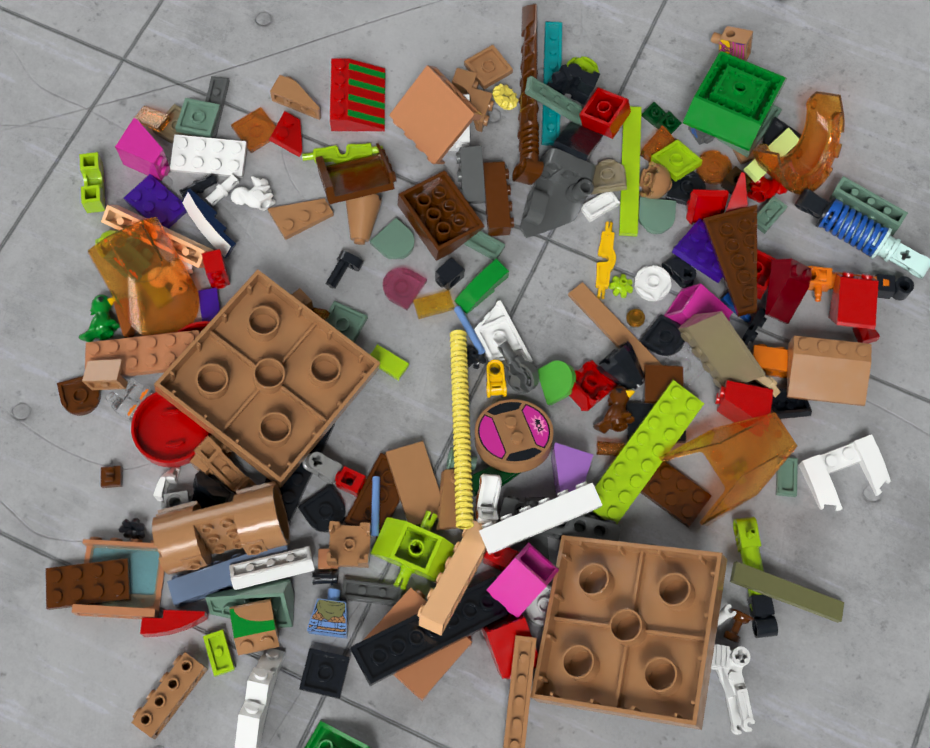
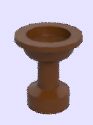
(740, 618)

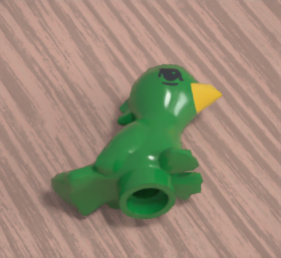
(101, 324)

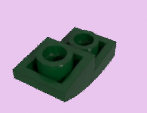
(657, 117)

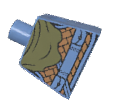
(330, 616)

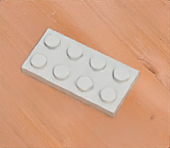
(208, 156)

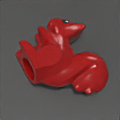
(765, 189)

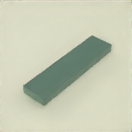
(553, 100)

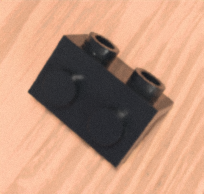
(790, 407)

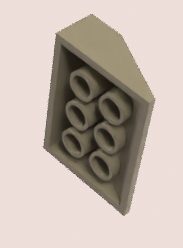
(720, 349)

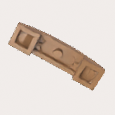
(222, 466)

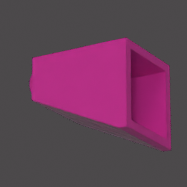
(142, 152)
(695, 300)
(522, 580)

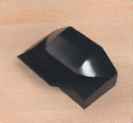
(208, 491)

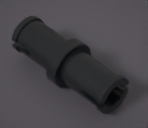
(200, 185)

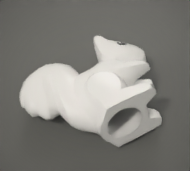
(257, 197)

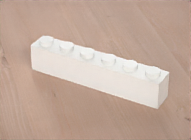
(540, 518)

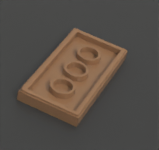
(414, 481)

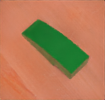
(482, 286)

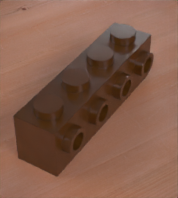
(496, 194)

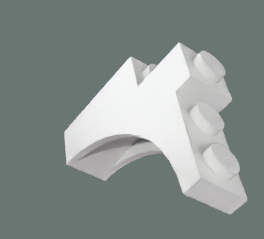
(257, 699)

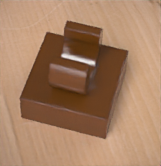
(111, 476)

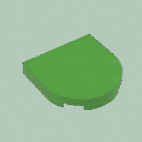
(556, 381)

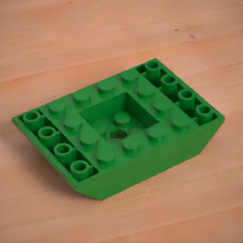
(733, 113)

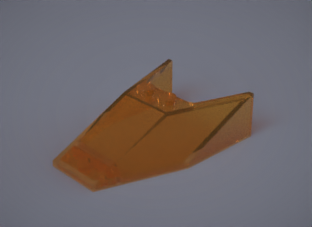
(742, 456)

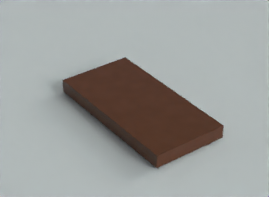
(389, 496)

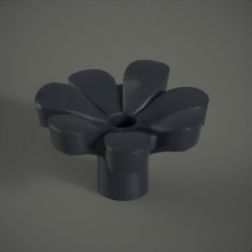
(474, 358)
(132, 528)

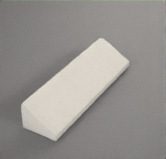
(271, 568)

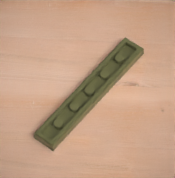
(787, 592)

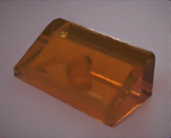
(659, 141)

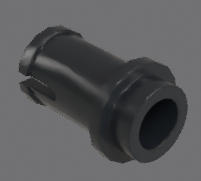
(328, 577)

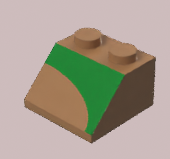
(254, 627)

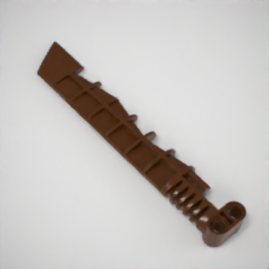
(529, 167)

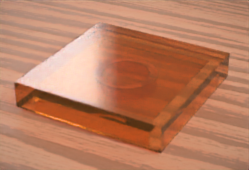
(254, 129)

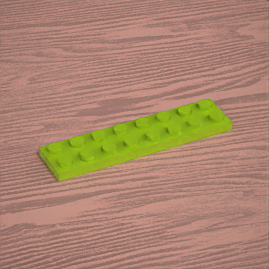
(641, 453)

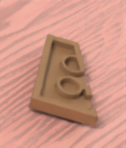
(300, 216)
(447, 509)

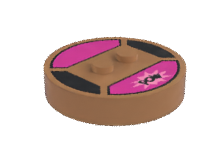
(513, 436)

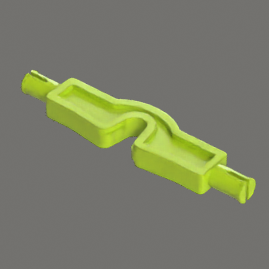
(332, 154)

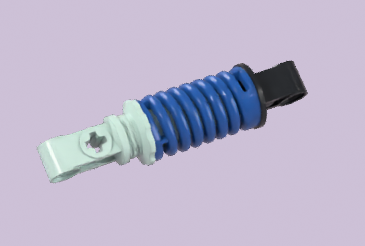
(858, 229)

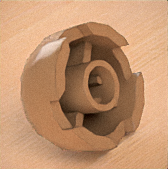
(655, 181)

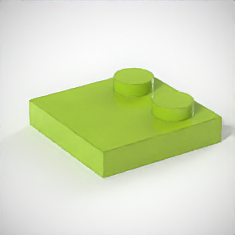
(677, 159)

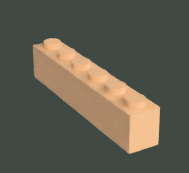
(187, 249)
(453, 581)

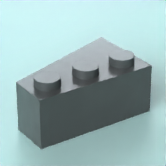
(471, 174)

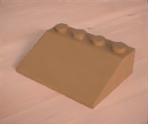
(828, 370)

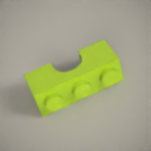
(93, 175)

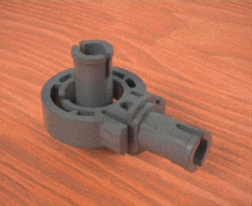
(519, 370)

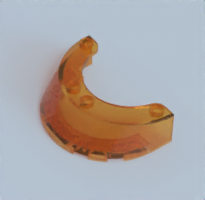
(814, 154)

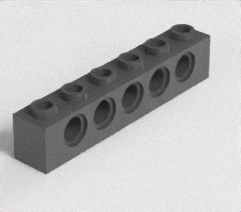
(609, 528)

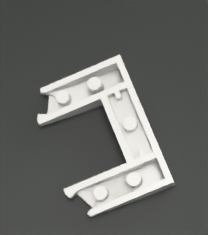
(861, 451)

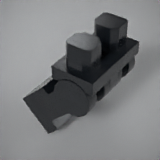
(574, 81)

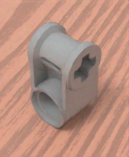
(324, 468)

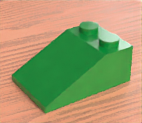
(330, 737)

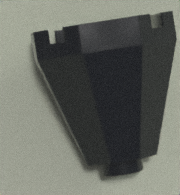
(622, 367)

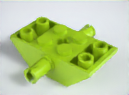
(395, 547)

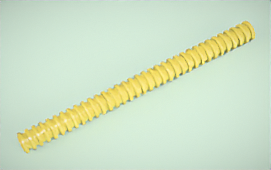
(461, 430)

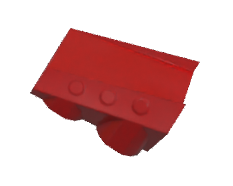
(705, 204)
(590, 386)

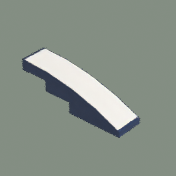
(208, 225)

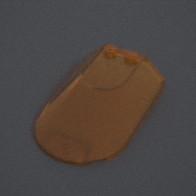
(147, 278)

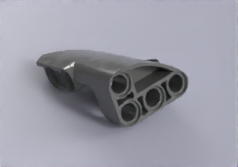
(557, 192)

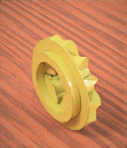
(503, 101)

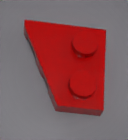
(288, 134)

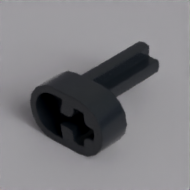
(345, 261)

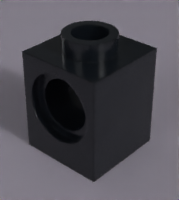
(449, 274)

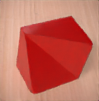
(865, 335)

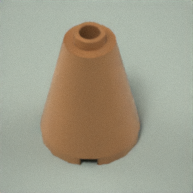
(362, 216)

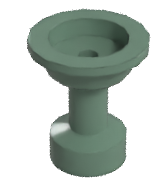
(450, 460)

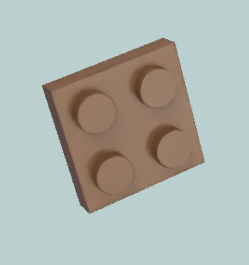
(489, 66)

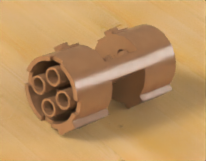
(190, 535)

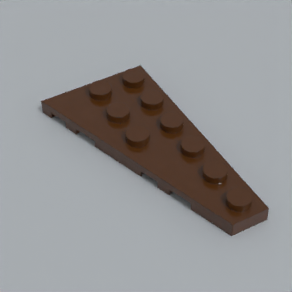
(735, 248)

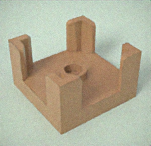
(349, 545)

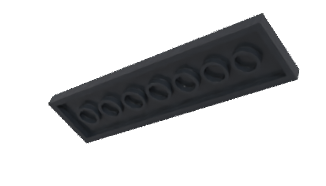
(410, 643)

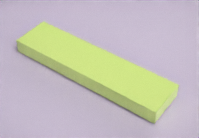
(780, 145)

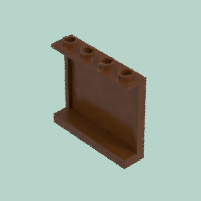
(356, 177)

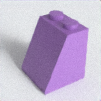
(569, 467)

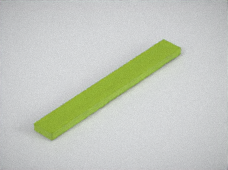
(631, 161)

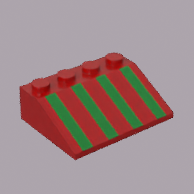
(356, 96)

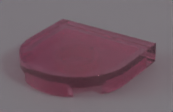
(402, 286)

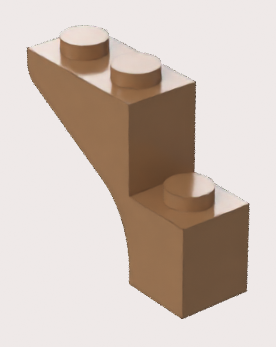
(467, 83)

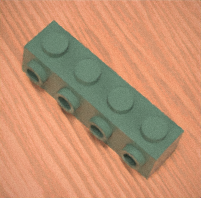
(869, 204)

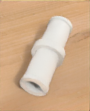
(222, 190)

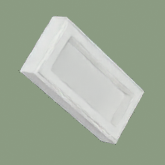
(599, 205)

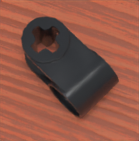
(679, 271)

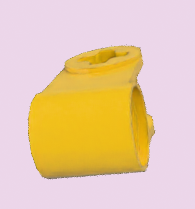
(495, 382)

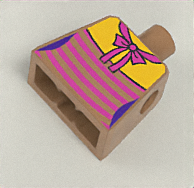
(734, 42)

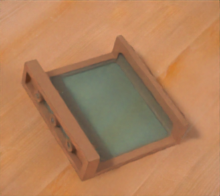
(145, 578)

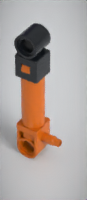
(824, 279)

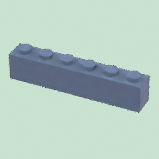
(209, 580)

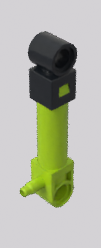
(759, 605)

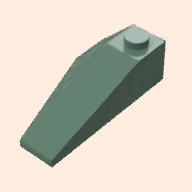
(279, 592)

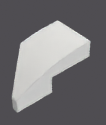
(170, 476)

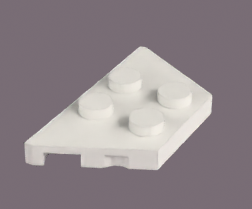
(497, 329)

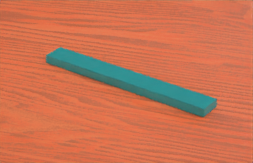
(552, 64)

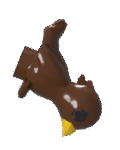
(617, 416)

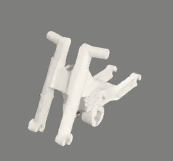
(729, 668)

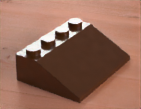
(439, 214)

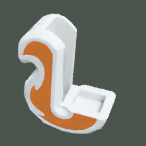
(487, 498)

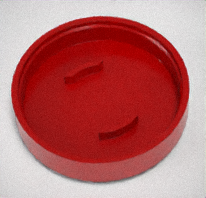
(165, 432)

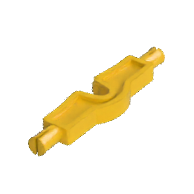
(605, 251)

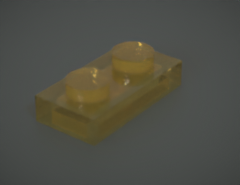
(433, 304)

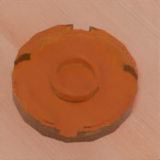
(714, 167)

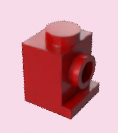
(349, 474)

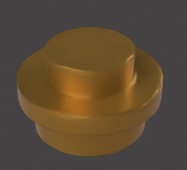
(635, 318)

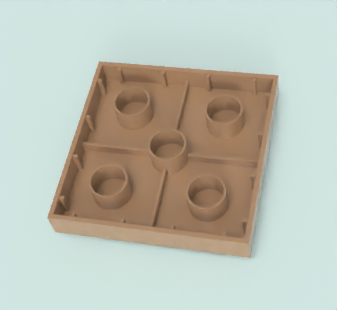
(267, 377)
(631, 630)

